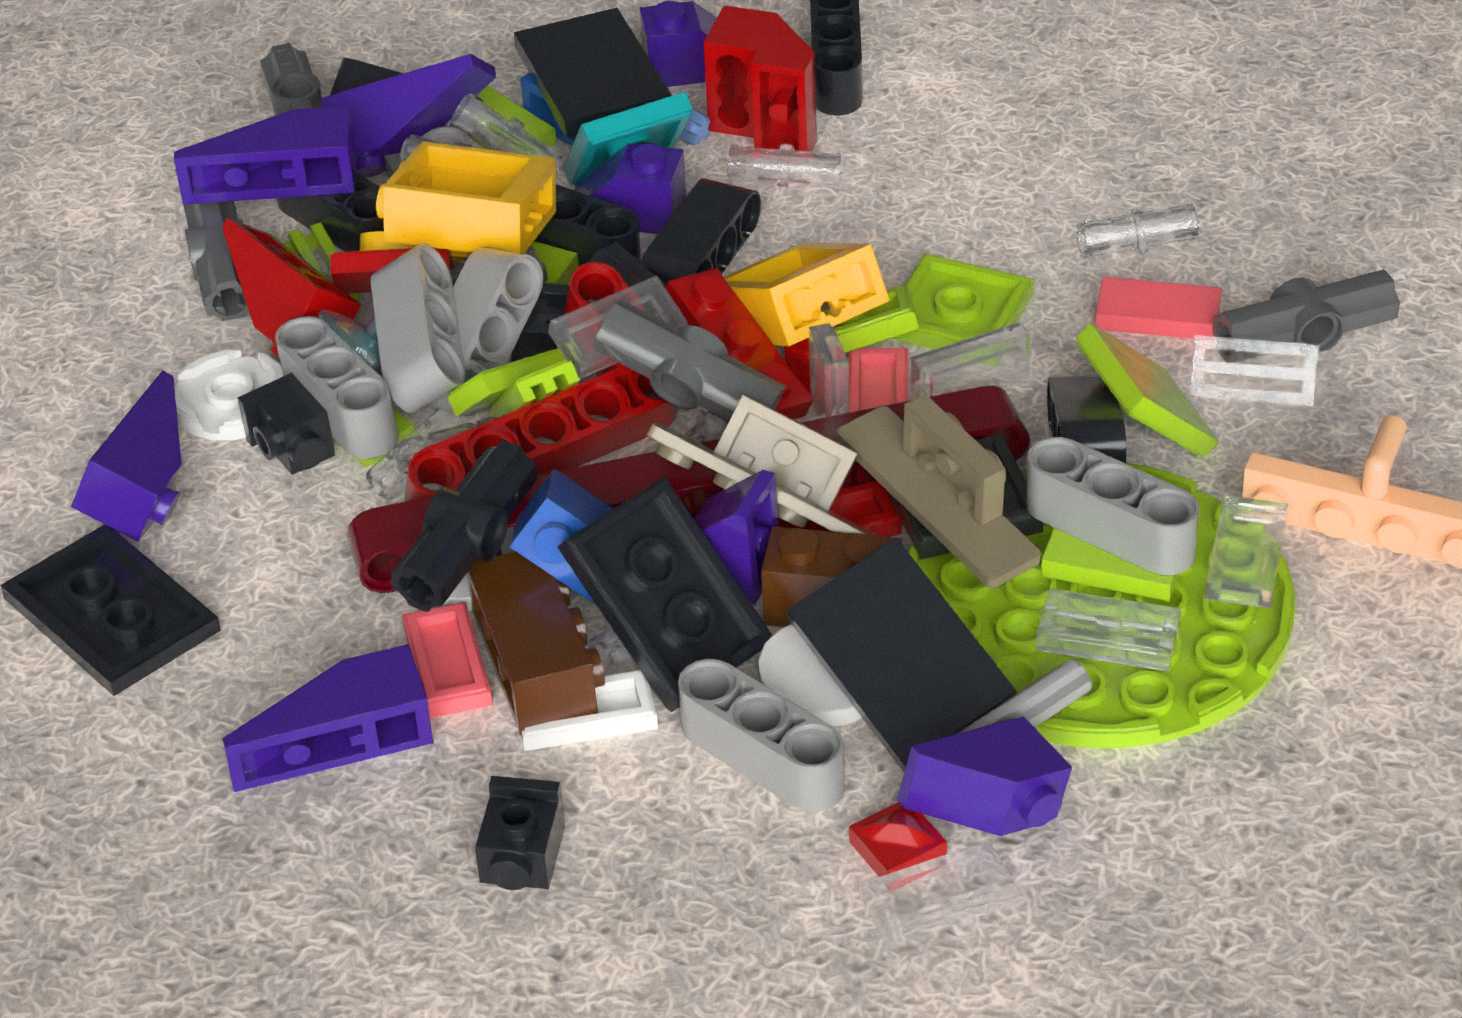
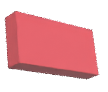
(1157, 308)
(877, 377)
(447, 659)

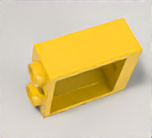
(468, 198)
(791, 286)

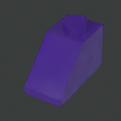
(674, 40)
(642, 179)
(740, 526)
(987, 778)

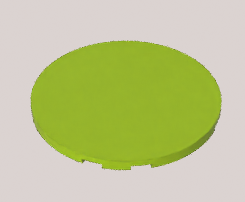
(1218, 660)

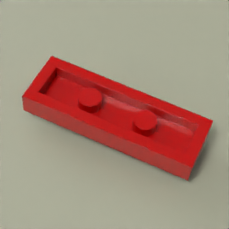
(713, 305)

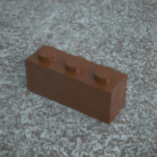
(534, 641)

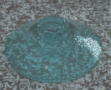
(357, 335)

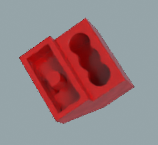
(760, 80)

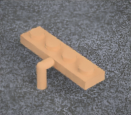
(1362, 507)

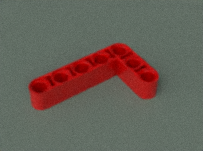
(563, 417)

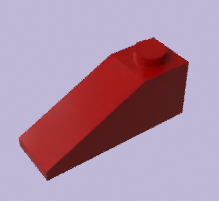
(279, 282)

